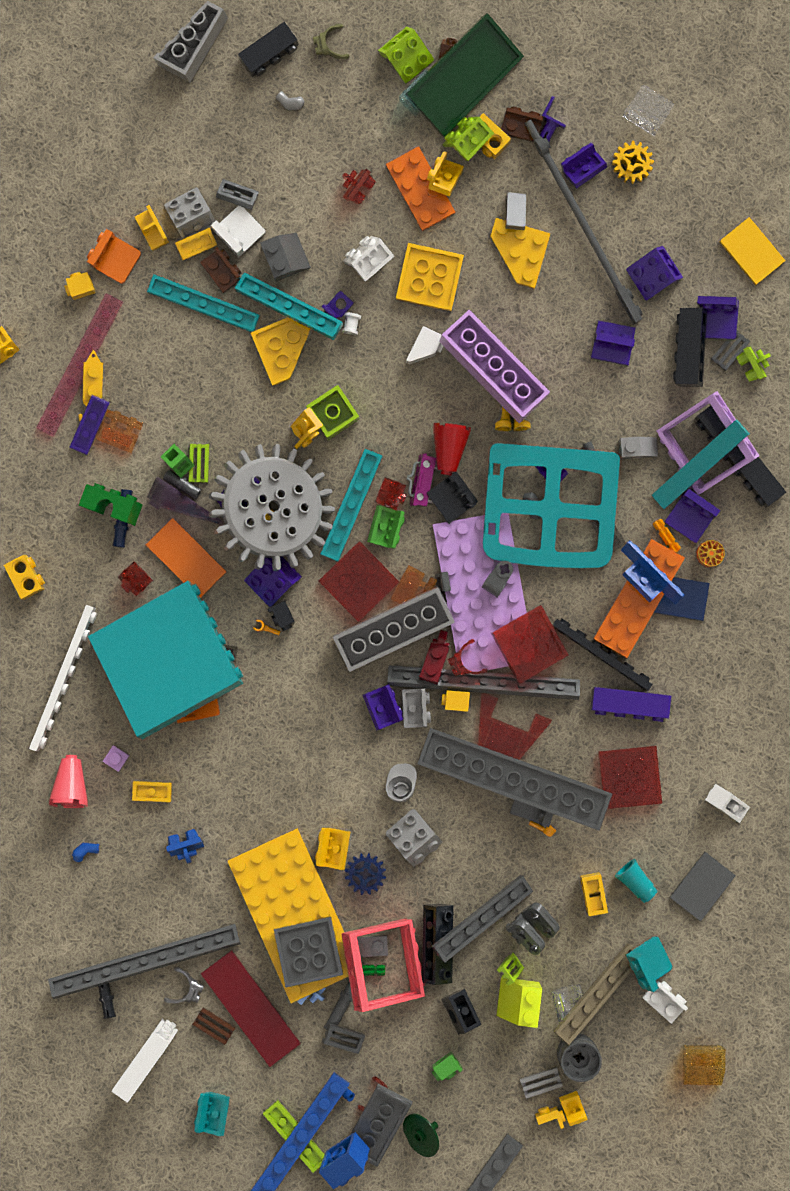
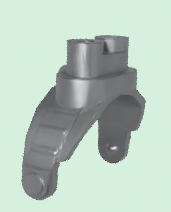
(193, 990)

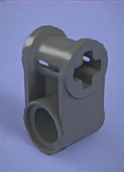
(496, 581)

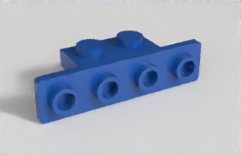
(647, 576)

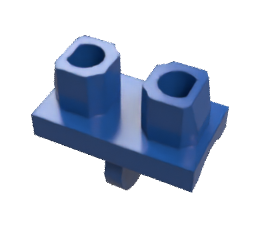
(184, 849)

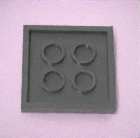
(308, 952)

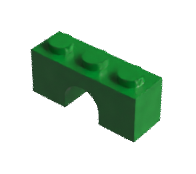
(124, 508)

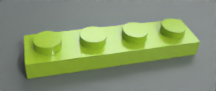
(284, 1124)

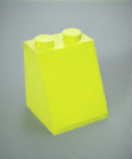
(520, 1002)

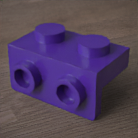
(583, 165)
(383, 707)

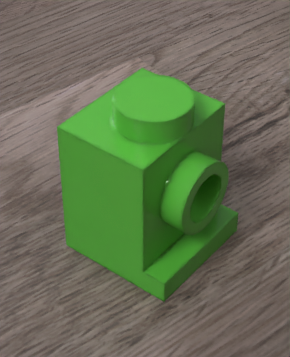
(177, 460)
(446, 1067)

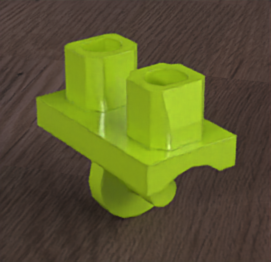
(749, 356)

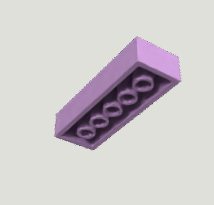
(494, 366)

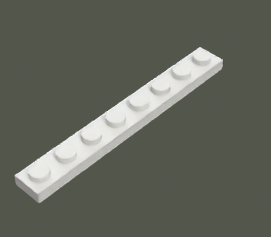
(67, 670)

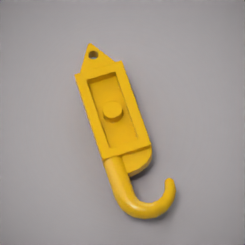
(92, 379)

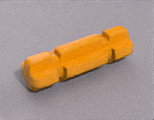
(666, 535)

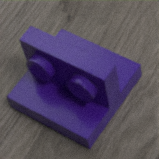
(613, 343)

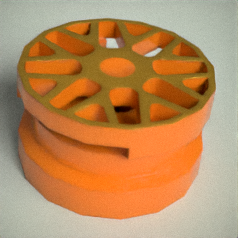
(710, 553)

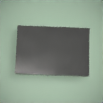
(702, 886)

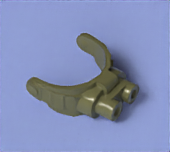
(322, 47)

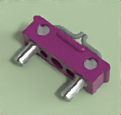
(422, 480)

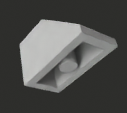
(637, 447)

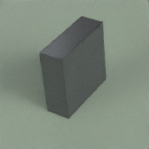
(443, 581)

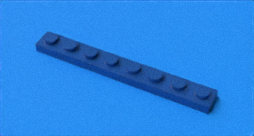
(302, 1134)

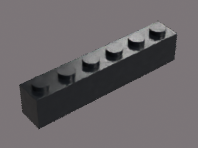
(755, 473)

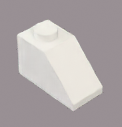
(425, 346)
(727, 803)

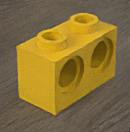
(499, 136)
(20, 579)
(594, 894)

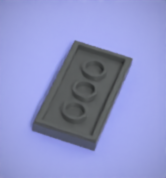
(381, 1121)

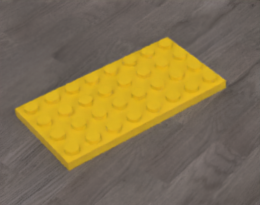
(285, 891)

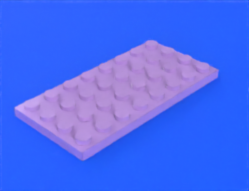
(473, 608)

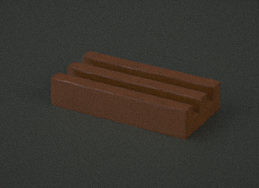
(223, 1040)

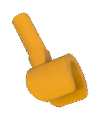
(266, 628)
(548, 831)

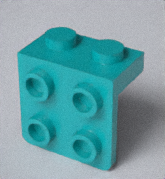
(649, 963)

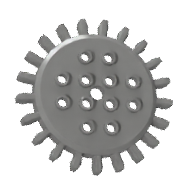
(257, 538)

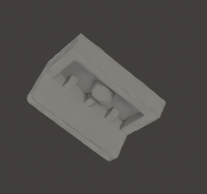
(415, 708)

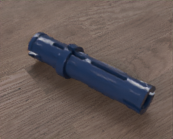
(121, 527)

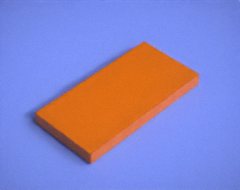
(185, 556)

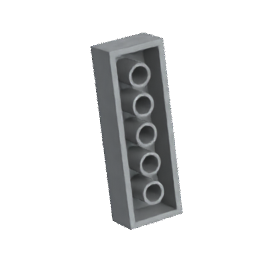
(393, 629)

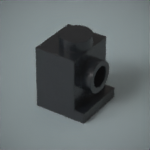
(282, 616)

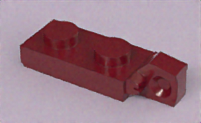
(435, 659)

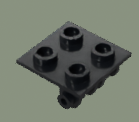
(452, 497)

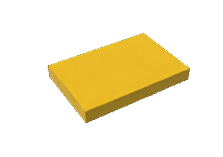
(752, 251)

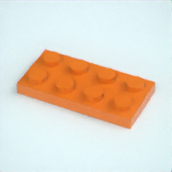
(410, 176)

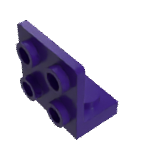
(654, 272)
(721, 316)
(691, 515)
(272, 584)

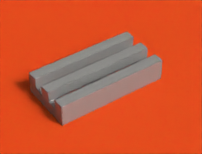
(538, 1075)

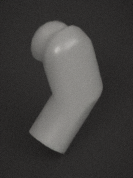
(290, 103)

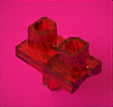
(353, 192)

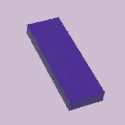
(89, 424)

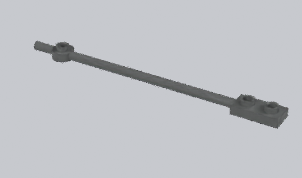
(624, 295)

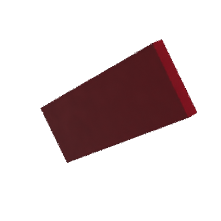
(250, 1008)

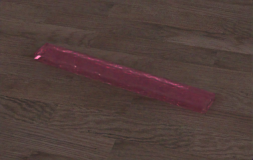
(73, 375)

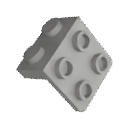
(413, 837)

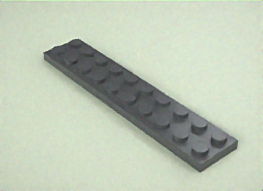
(515, 779)

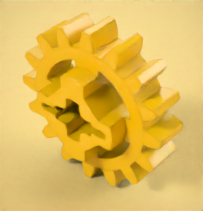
(625, 159)

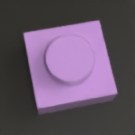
(116, 758)

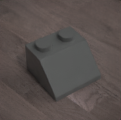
(285, 255)

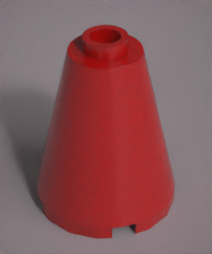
(449, 446)

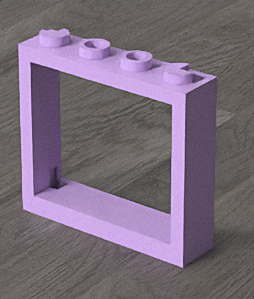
(727, 418)

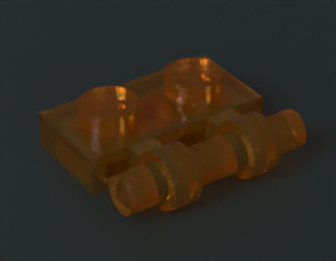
(116, 436)
(409, 584)

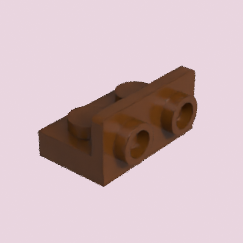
(515, 121)
(221, 270)

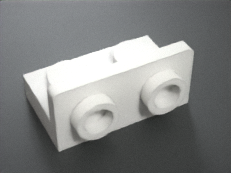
(666, 1002)

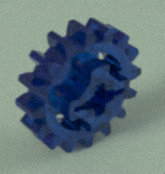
(374, 875)

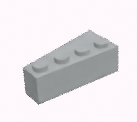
(193, 42)

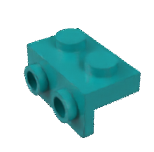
(211, 1113)

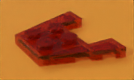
(505, 737)

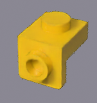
(573, 1108)
(545, 1114)

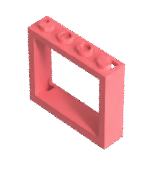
(355, 969)

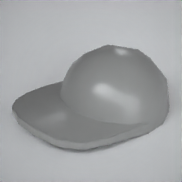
(401, 782)

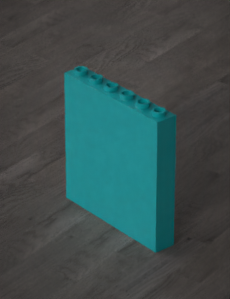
(166, 659)

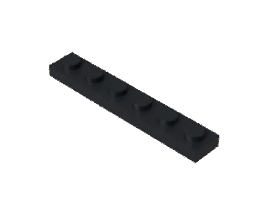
(608, 658)

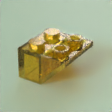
(703, 1064)

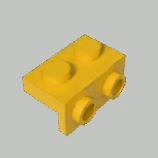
(445, 175)
(332, 848)

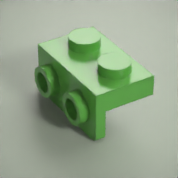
(386, 527)

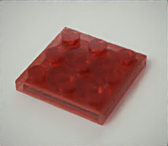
(358, 581)
(529, 644)
(631, 776)

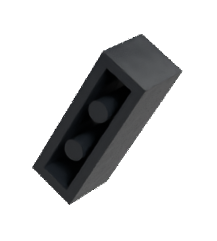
(268, 50)

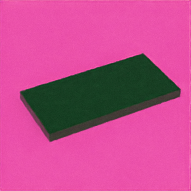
(464, 75)

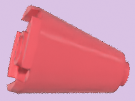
(69, 784)

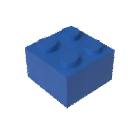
(344, 1161)

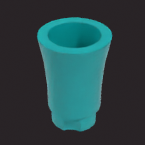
(636, 880)

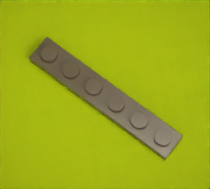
(595, 997)

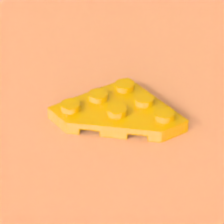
(521, 251)
(280, 347)

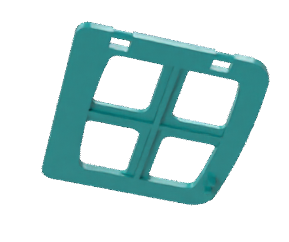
(551, 507)

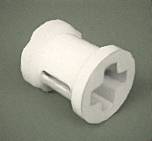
(351, 323)

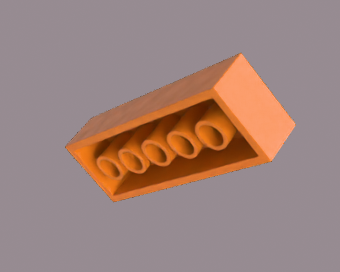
(631, 610)

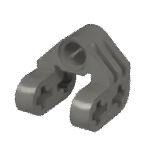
(523, 927)

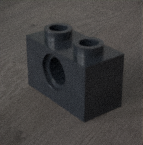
(461, 1011)

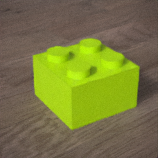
(334, 412)

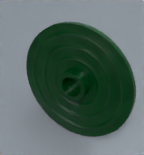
(421, 1134)

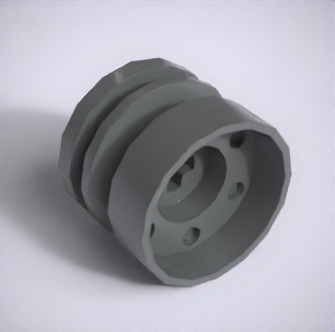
(585, 1066)

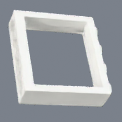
(145, 1060)

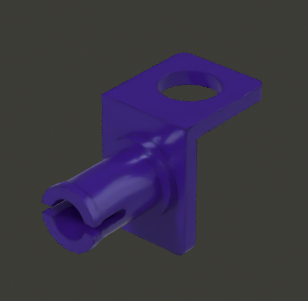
(551, 123)
(331, 308)

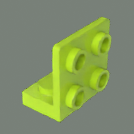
(407, 54)
(468, 137)

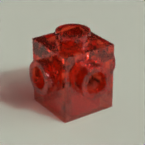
(391, 494)
(134, 579)

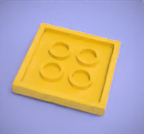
(429, 277)

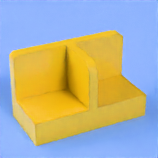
(151, 229)

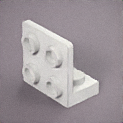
(238, 230)
(368, 257)

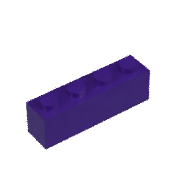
(630, 702)

